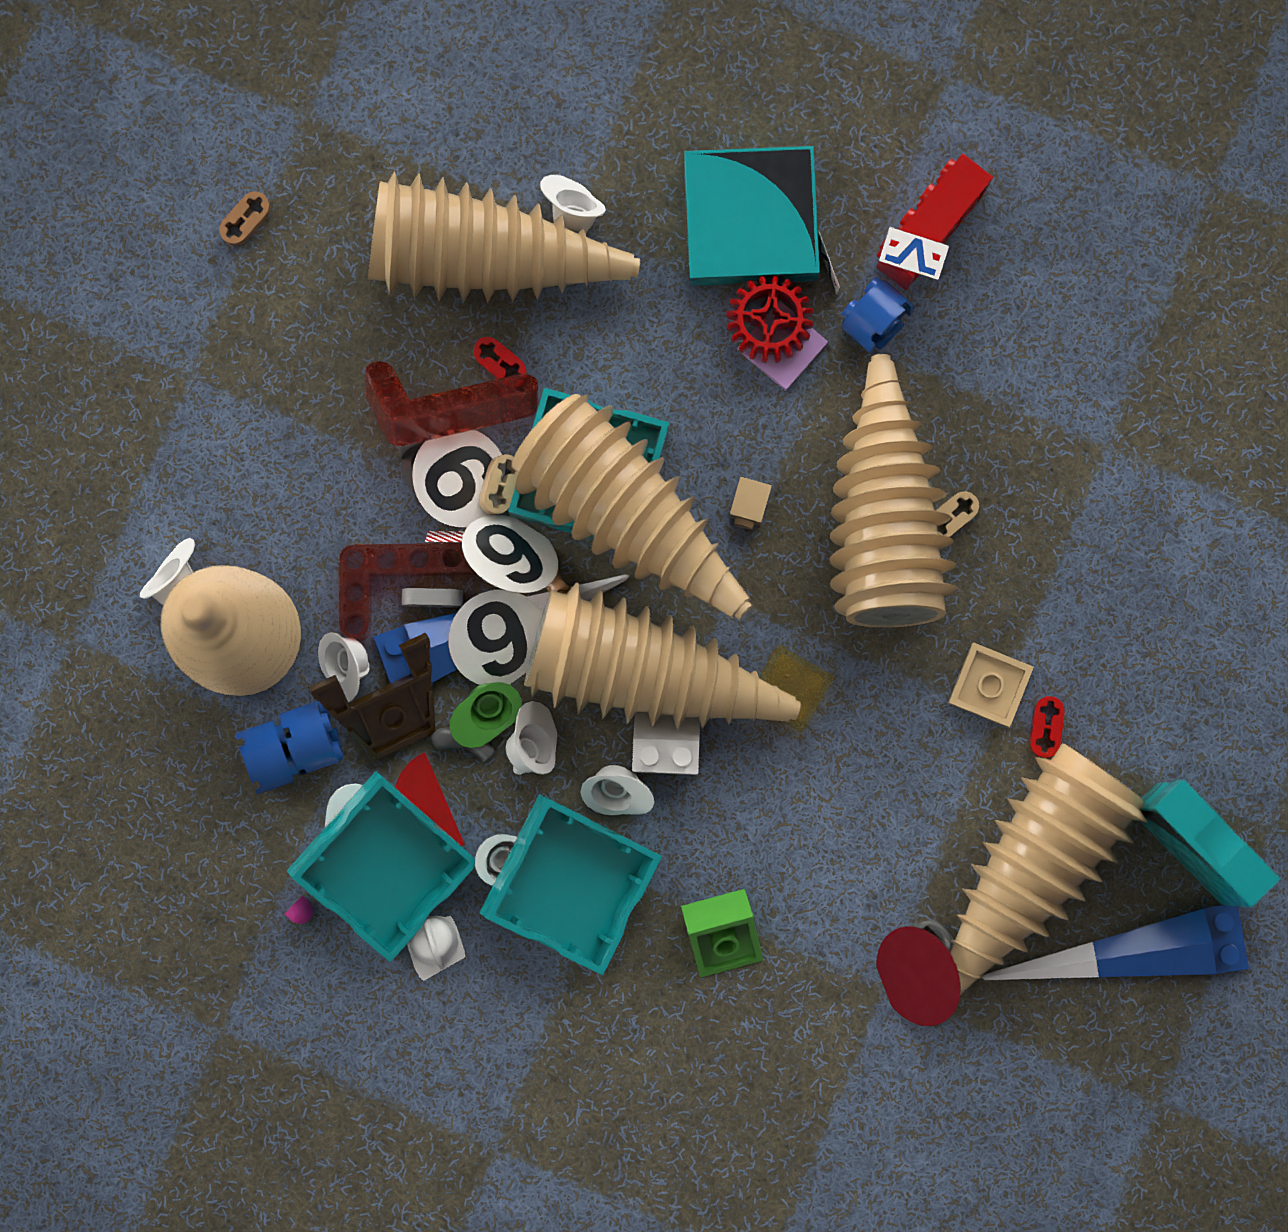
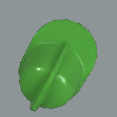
(485, 714)

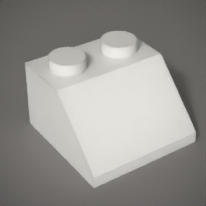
(665, 748)

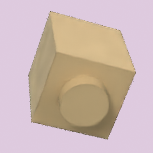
(749, 503)

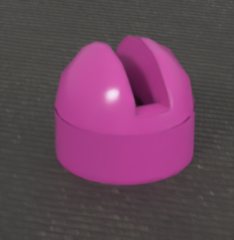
(300, 911)

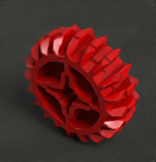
(755, 318)

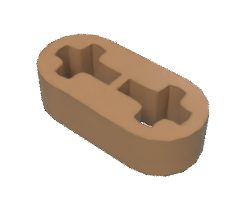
(251, 223)

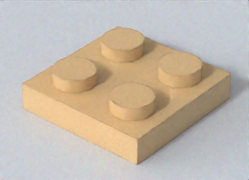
(990, 685)

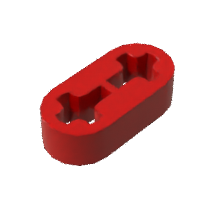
(504, 355)
(1038, 726)

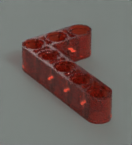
(446, 412)
(403, 567)

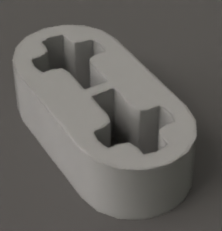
(432, 598)

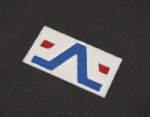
(914, 253)
(828, 264)

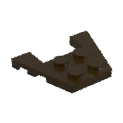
(391, 714)

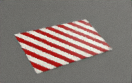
(444, 536)

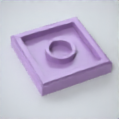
(788, 369)

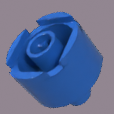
(876, 315)
(311, 737)
(266, 756)

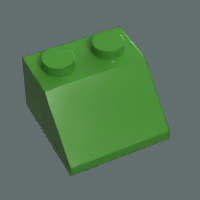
(722, 933)

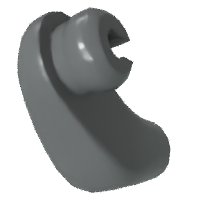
(443, 740)

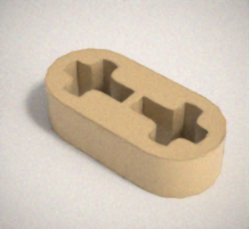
(492, 483)
(963, 518)

